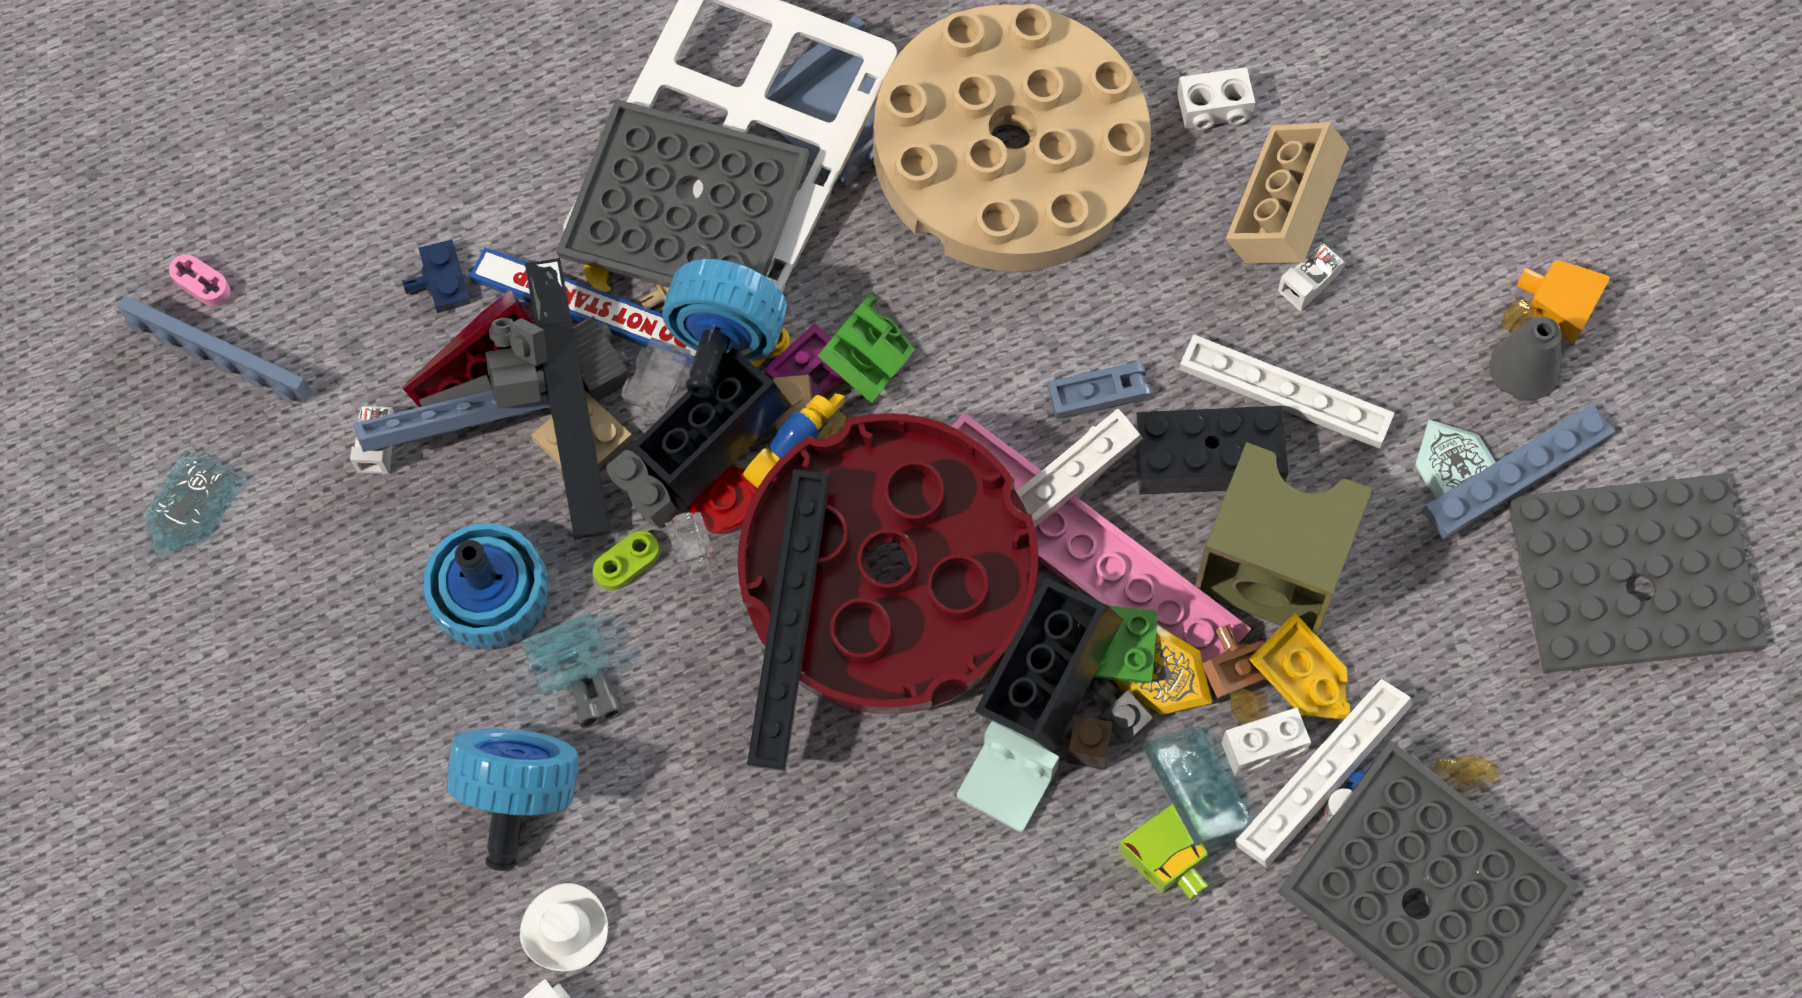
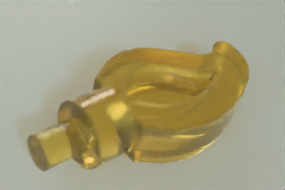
(1244, 706)
(1468, 769)

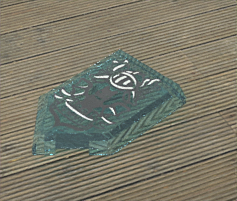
(190, 503)

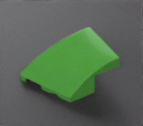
(867, 350)

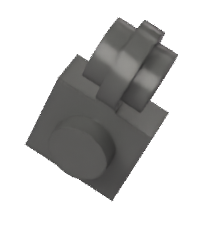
(524, 338)
(1127, 712)

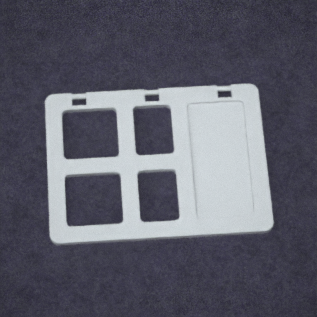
(749, 103)

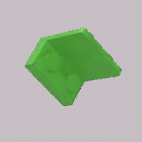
(1133, 647)

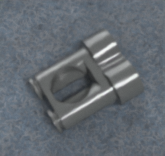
(600, 708)

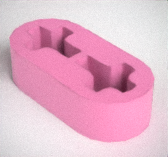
(195, 285)

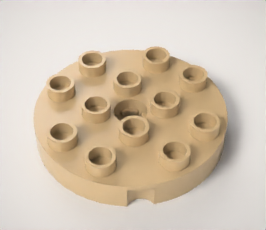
(999, 202)

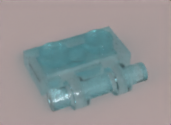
(562, 645)

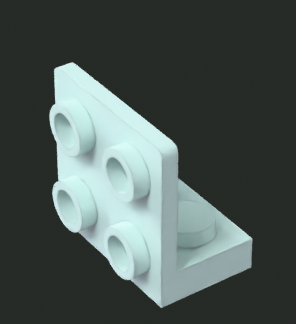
(1008, 777)

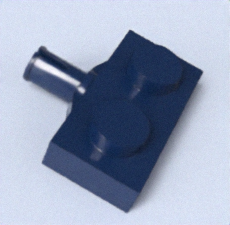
(440, 277)

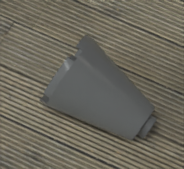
(1529, 360)

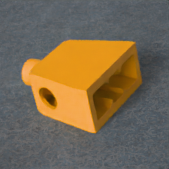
(1565, 295)

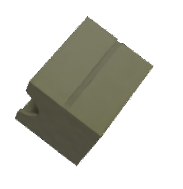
(1279, 546)

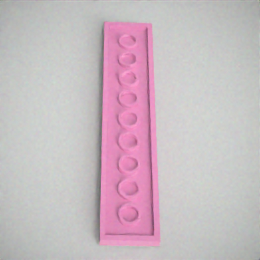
(1111, 565)

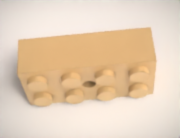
(1287, 193)

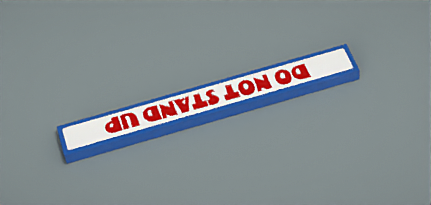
(621, 316)

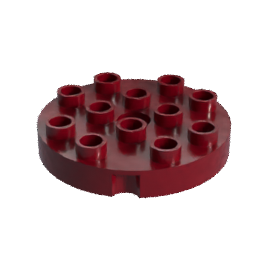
(967, 550)

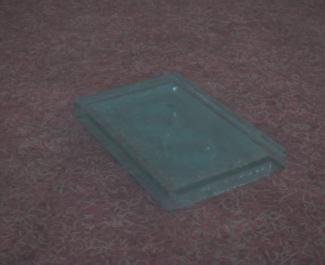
(1197, 785)

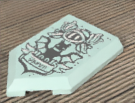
(1450, 457)

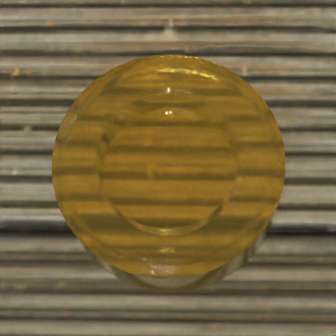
(1518, 315)

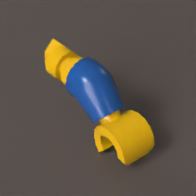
(792, 432)

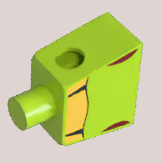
(1166, 853)

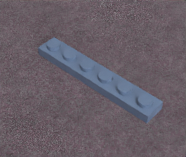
(224, 355)
(438, 418)
(1518, 471)

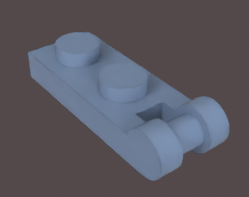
(1098, 390)

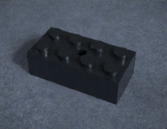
(706, 435)
(1203, 446)
(1049, 664)

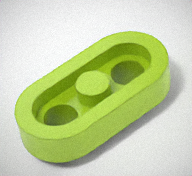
(628, 561)

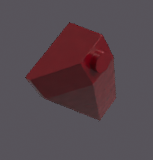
(465, 354)

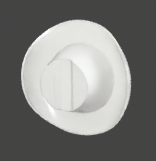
(564, 928)

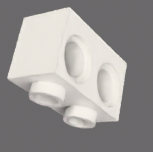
(1213, 91)
(1266, 742)

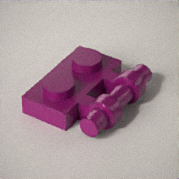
(803, 359)

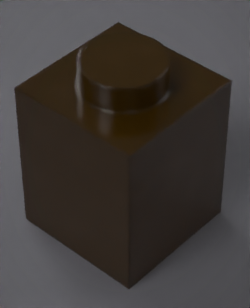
(1089, 742)

